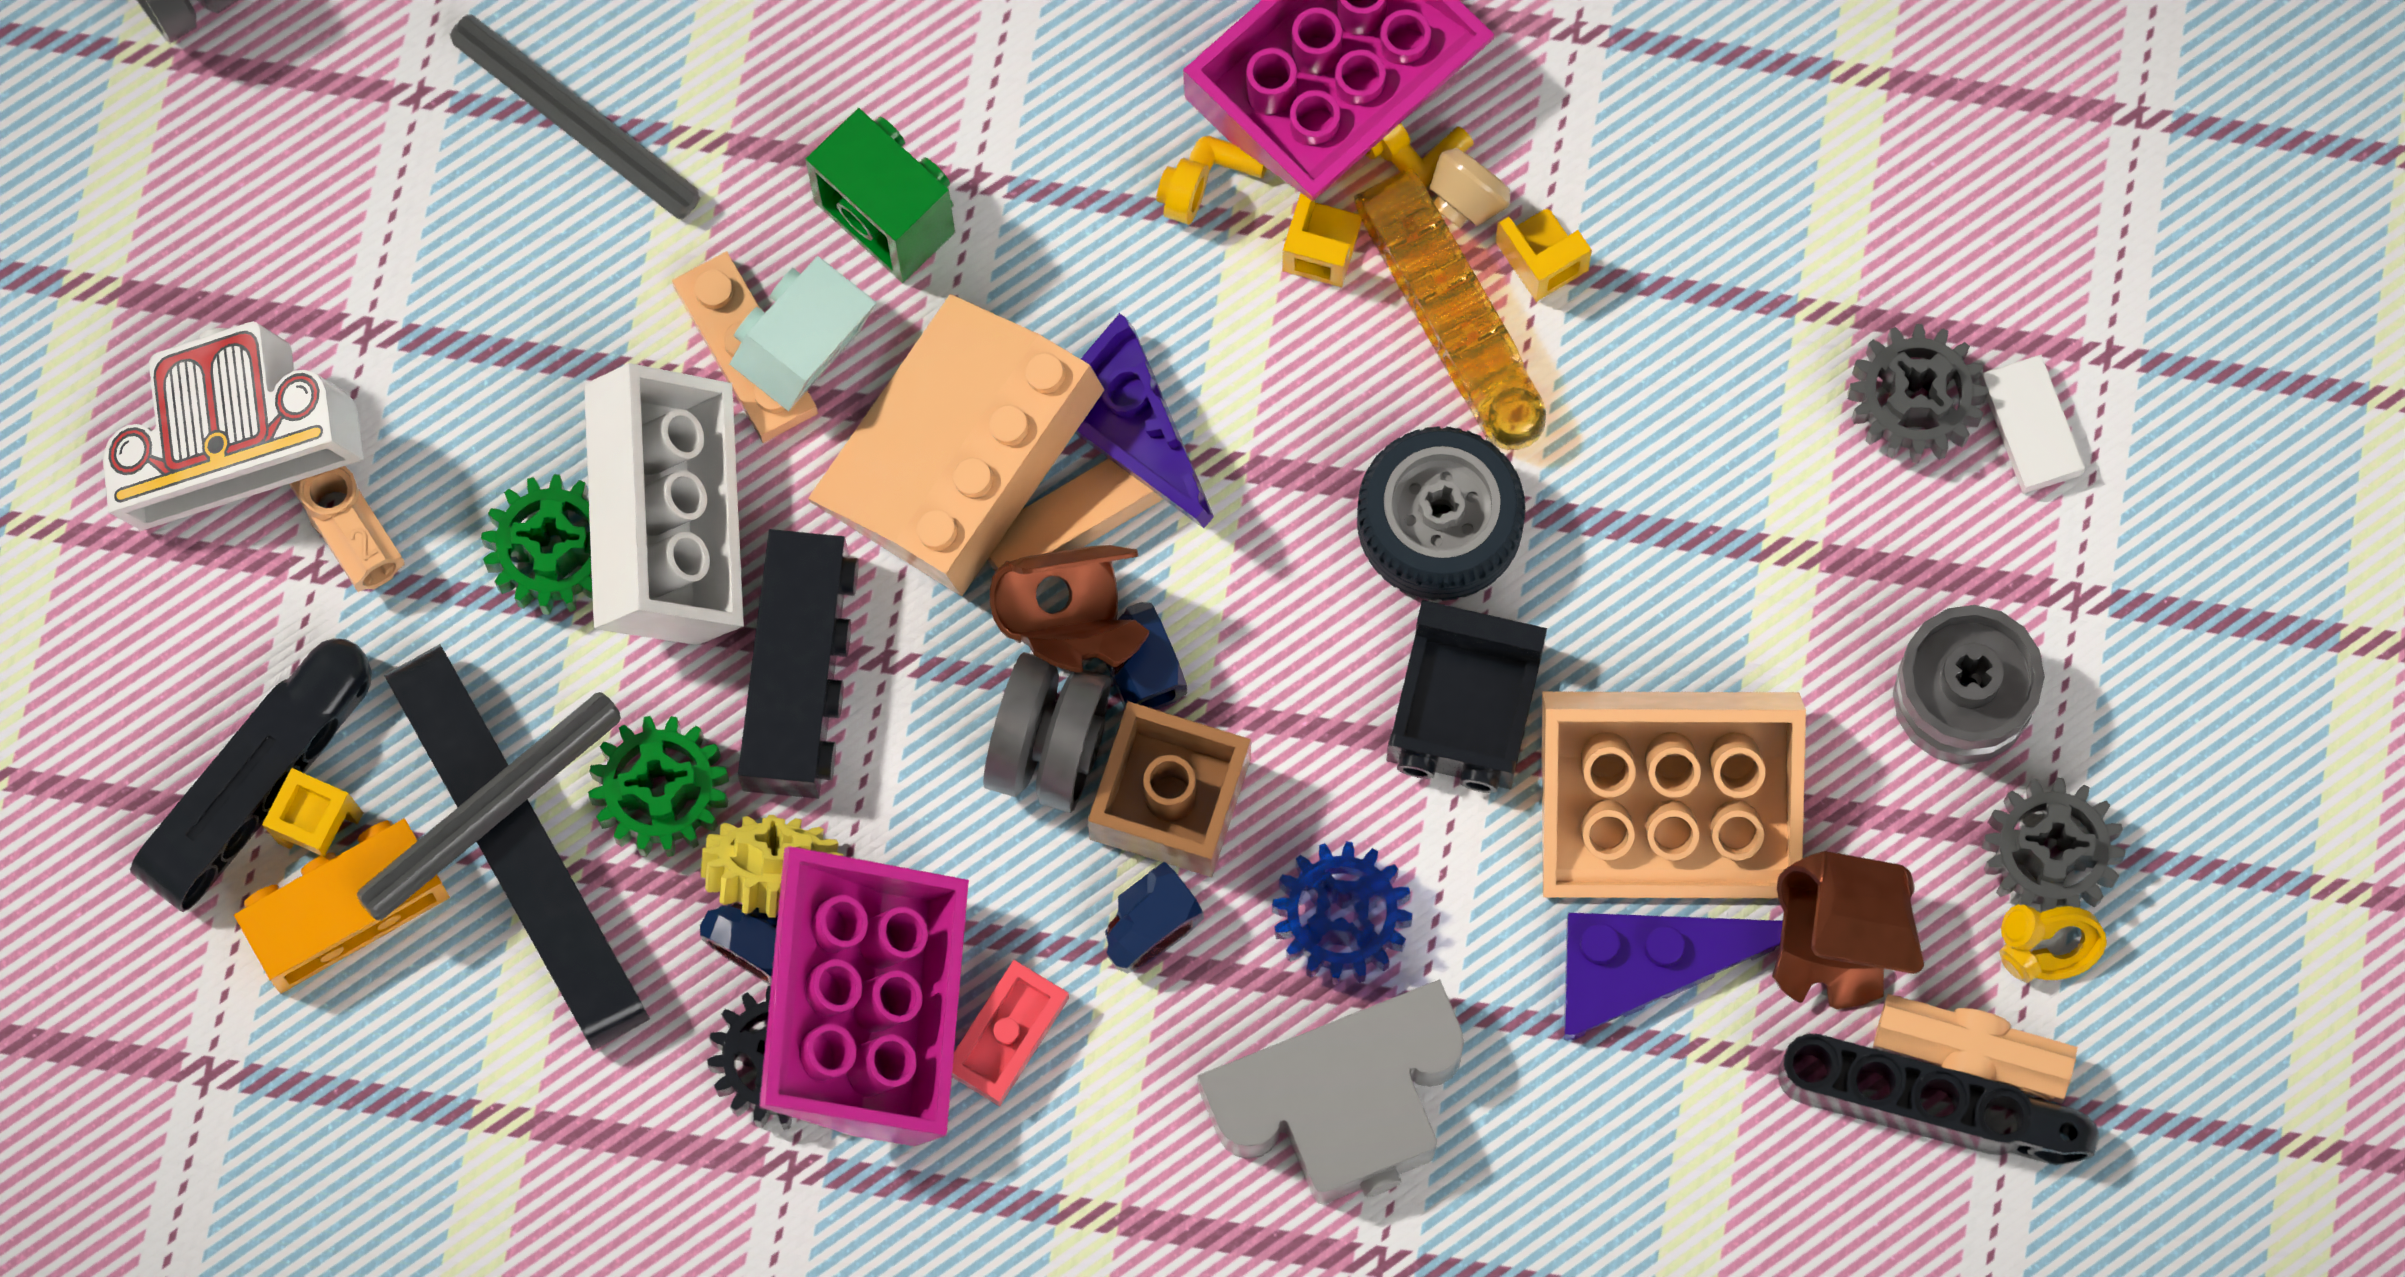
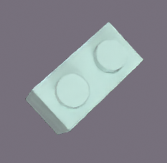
(801, 332)

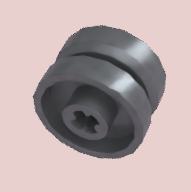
(1991, 711)
(1037, 730)

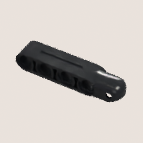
(247, 774)
(2037, 1120)

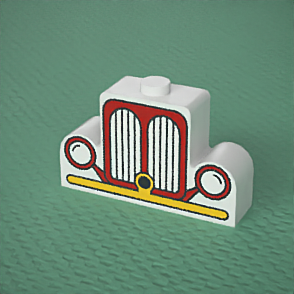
(227, 428)

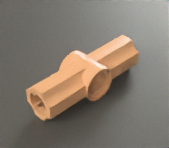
(350, 529)
(1976, 1045)

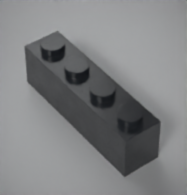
(795, 664)

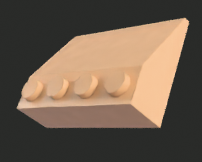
(958, 441)
(1671, 793)

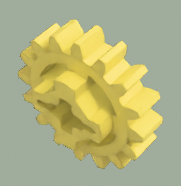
(748, 860)

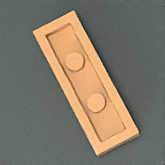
(718, 305)

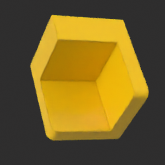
(1320, 242)
(1543, 252)
(309, 813)

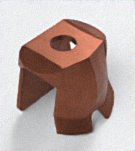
(1087, 622)
(1844, 927)

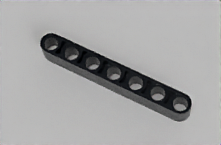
(519, 852)

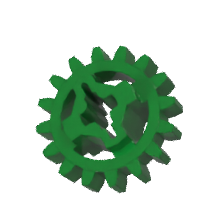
(527, 538)
(683, 784)

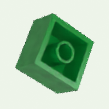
(882, 193)

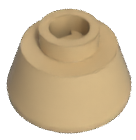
(1467, 189)

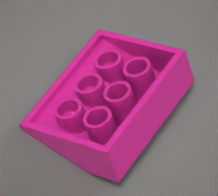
(1327, 79)
(864, 997)

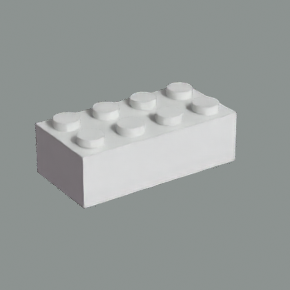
(663, 505)

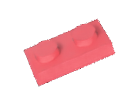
(1007, 1032)

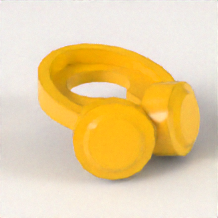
(2025, 927)

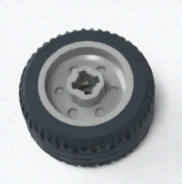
(1419, 479)

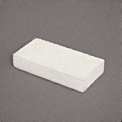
(2032, 424)

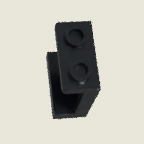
(1466, 697)

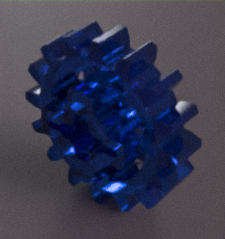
(1362, 894)

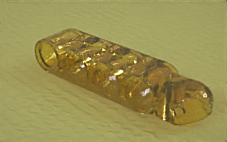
(1453, 309)

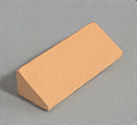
(1075, 514)

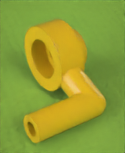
(1397, 149)
(1184, 186)

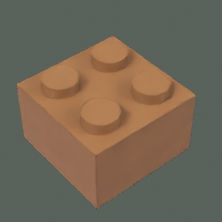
(1169, 789)

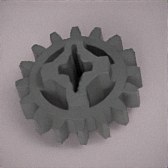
(1931, 412)
(2027, 848)

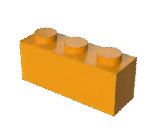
(319, 915)

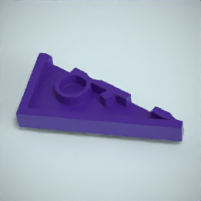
(1135, 425)
(1632, 960)

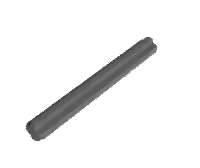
(575, 116)
(488, 806)

